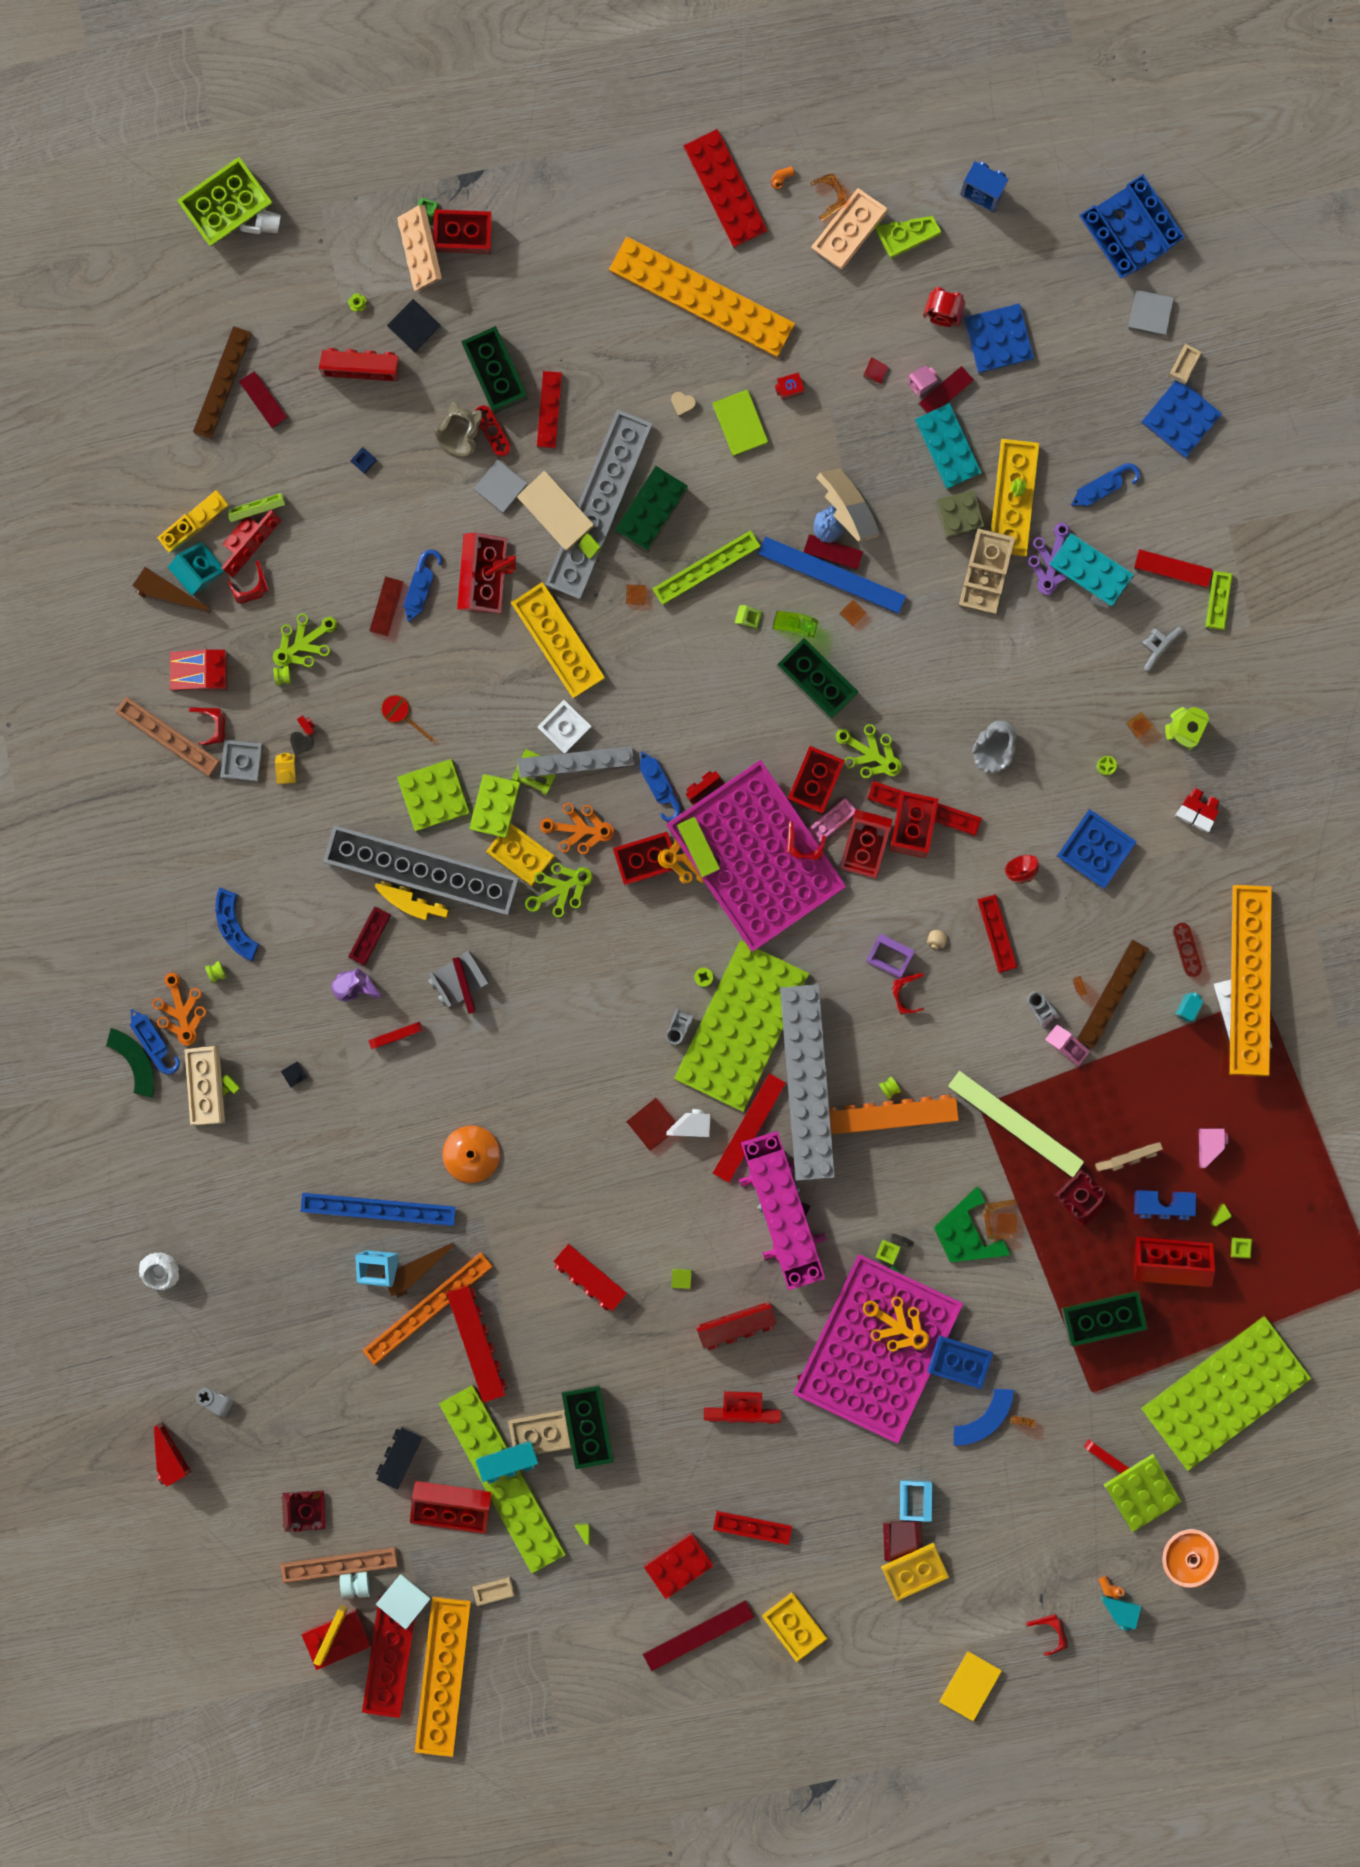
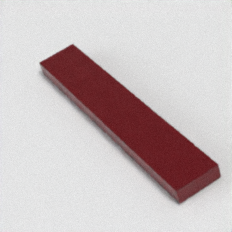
(698, 1635)

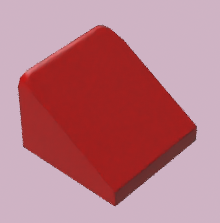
(875, 370)

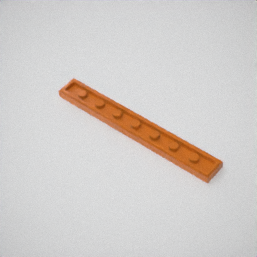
(425, 1309)

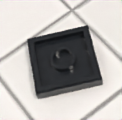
(413, 325)

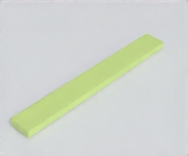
(1015, 1124)

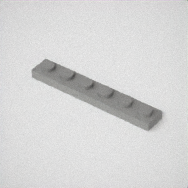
(575, 762)

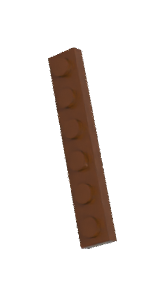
(222, 382)
(1112, 994)

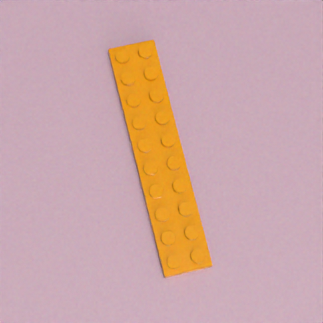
(701, 296)
(1250, 980)

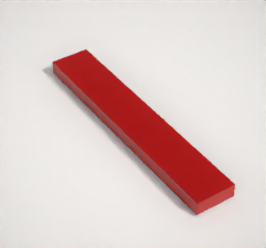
(945, 815)
(749, 1127)

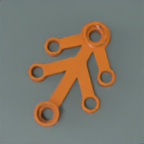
(579, 829)
(180, 1012)

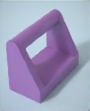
(894, 946)

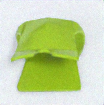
(1178, 727)

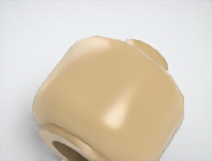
(937, 939)

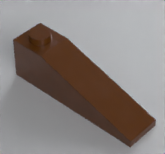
(158, 588)
(411, 1272)

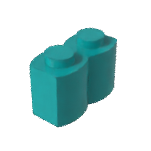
(1190, 1007)

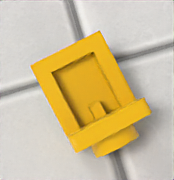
(285, 768)

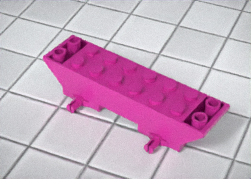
(785, 1218)

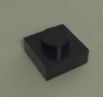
(294, 1074)

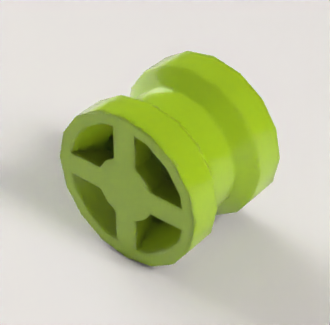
(282, 675)
(1107, 762)
(215, 972)
(703, 979)
(889, 1088)

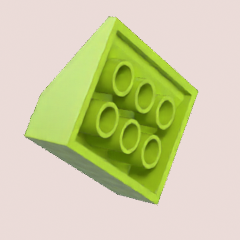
(224, 201)

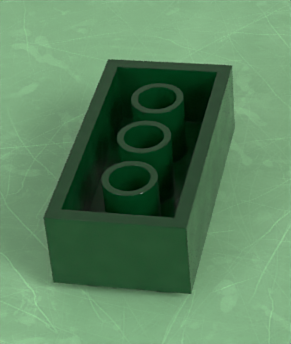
(494, 370)
(651, 509)
(817, 679)
(1104, 1318)
(587, 1426)

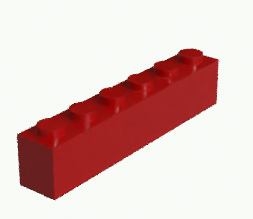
(475, 1342)

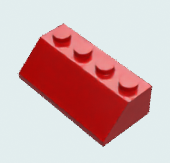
(359, 365)
(476, 590)
(1174, 1262)
(450, 1507)

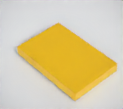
(520, 854)
(914, 1572)
(794, 1627)
(328, 1640)
(970, 1686)

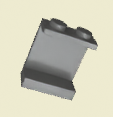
(447, 981)

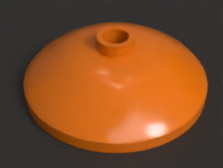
(485, 1151)
(1179, 1556)

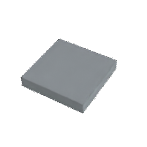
(1150, 312)
(500, 486)
(241, 760)

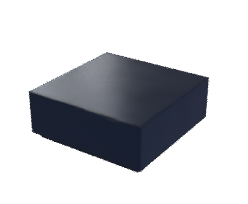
(363, 460)

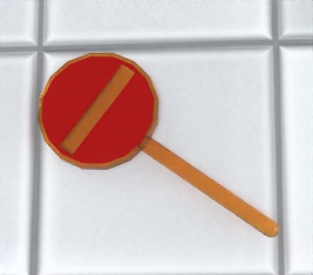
(396, 709)

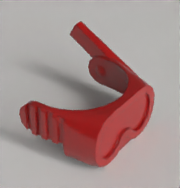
(509, 566)
(256, 593)
(219, 718)
(791, 849)
(896, 989)
(1053, 1621)

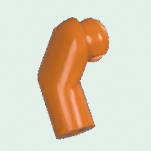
(779, 177)
(1110, 1590)

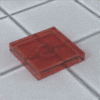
(651, 1124)

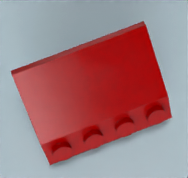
(736, 1325)

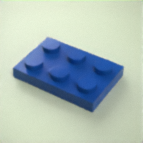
(960, 1362)

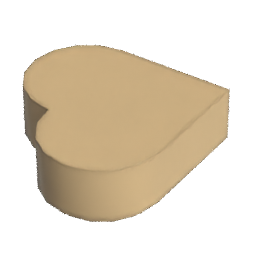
(682, 403)

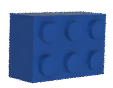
(984, 186)

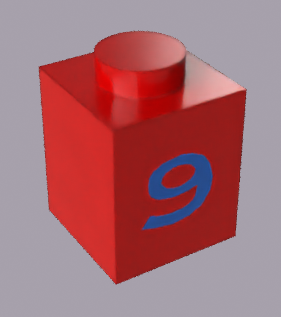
(789, 386)

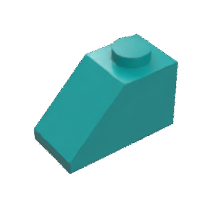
(1122, 1612)

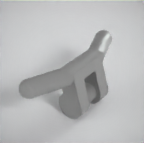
(1157, 651)

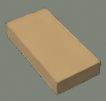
(1185, 364)
(493, 1591)

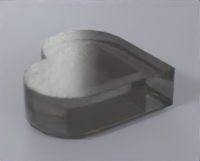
(300, 743)
(902, 1241)

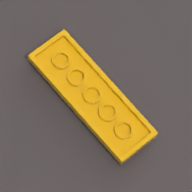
(1013, 514)
(557, 640)

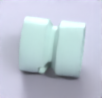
(354, 1585)

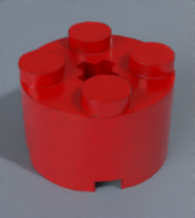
(944, 307)

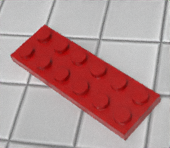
(725, 188)
(387, 1666)

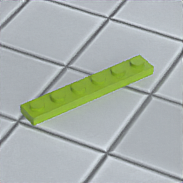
(706, 567)

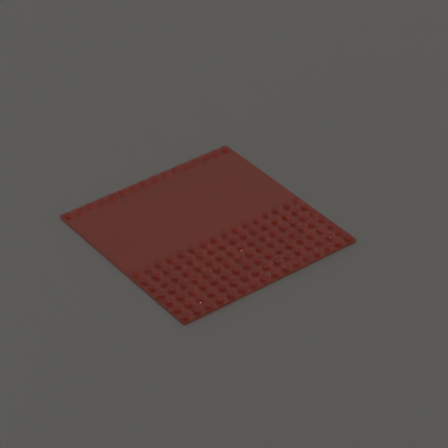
(1267, 1176)

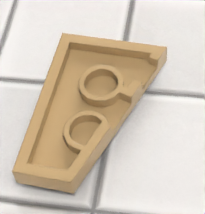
(1132, 1157)

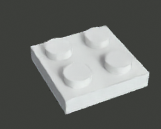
(564, 726)

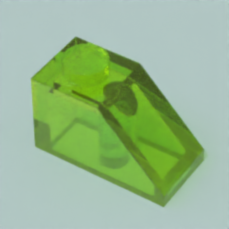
(795, 624)

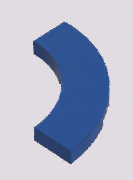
(229, 925)
(987, 1422)

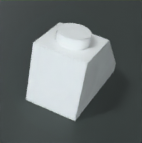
(692, 1124)

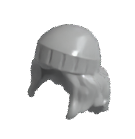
(995, 747)

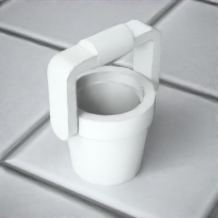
(265, 223)

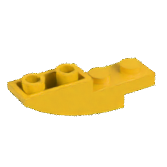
(193, 522)
(403, 900)

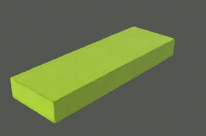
(256, 507)
(1218, 600)
(698, 846)

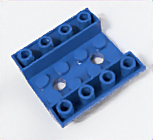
(1144, 221)

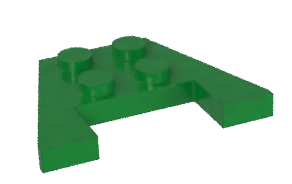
(960, 1236)

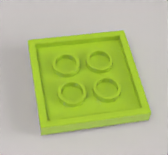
(433, 795)
(1142, 1493)

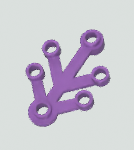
(1049, 576)

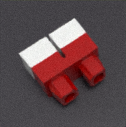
(1206, 814)

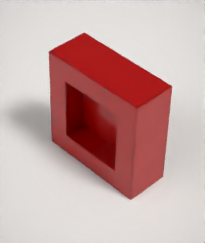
(307, 725)

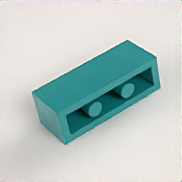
(507, 1462)

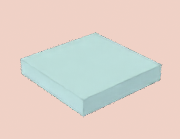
(403, 1601)

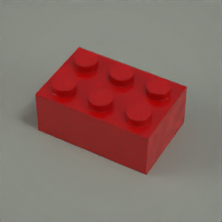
(462, 231)
(815, 780)
(640, 858)
(678, 1565)
(348, 1641)

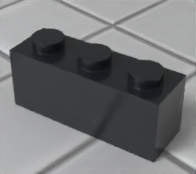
(398, 1457)

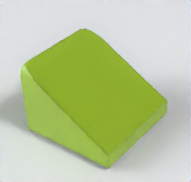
(589, 546)
(748, 616)
(1221, 1215)
(681, 1278)
(584, 1531)

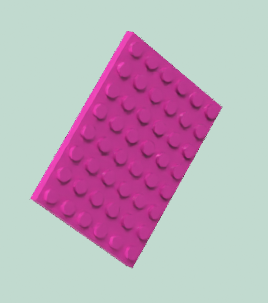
(757, 878)
(862, 1376)

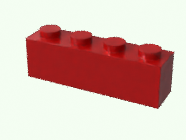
(590, 1277)

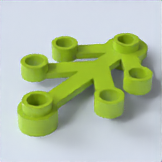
(302, 643)
(871, 753)
(561, 888)

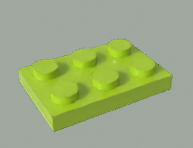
(495, 806)

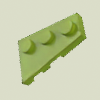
(904, 236)

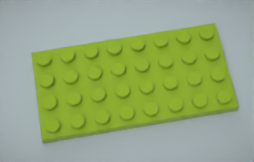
(739, 1027)
(1225, 1393)

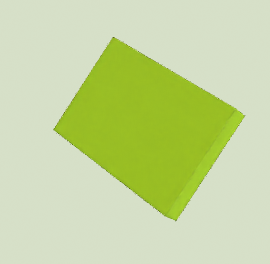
(740, 422)

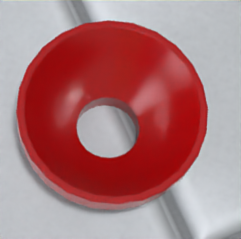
(1022, 868)

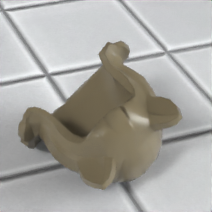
(459, 431)

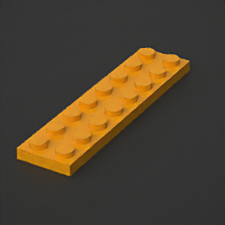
(442, 1676)

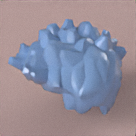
(827, 526)

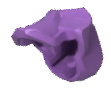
(352, 984)

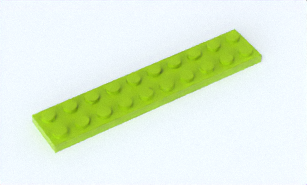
(509, 1495)

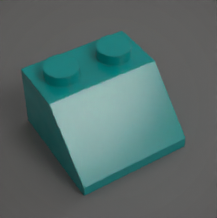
(196, 568)

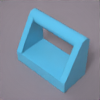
(367, 1257)
(927, 1500)

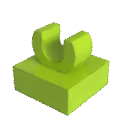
(229, 1085)

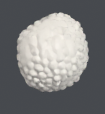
(159, 1271)

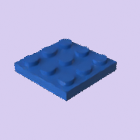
(998, 338)
(1181, 418)
(1096, 849)

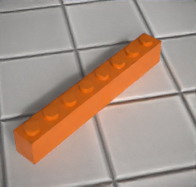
(893, 1115)

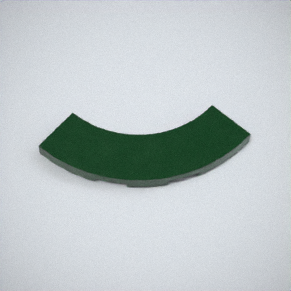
(137, 1060)

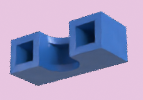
(1182, 1205)

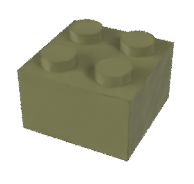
(959, 514)

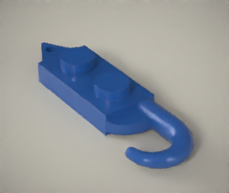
(1103, 485)
(420, 585)
(659, 785)
(152, 1041)

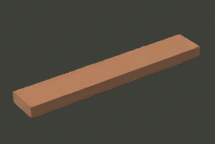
(167, 736)
(339, 1565)

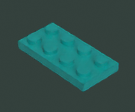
(947, 446)
(1091, 570)

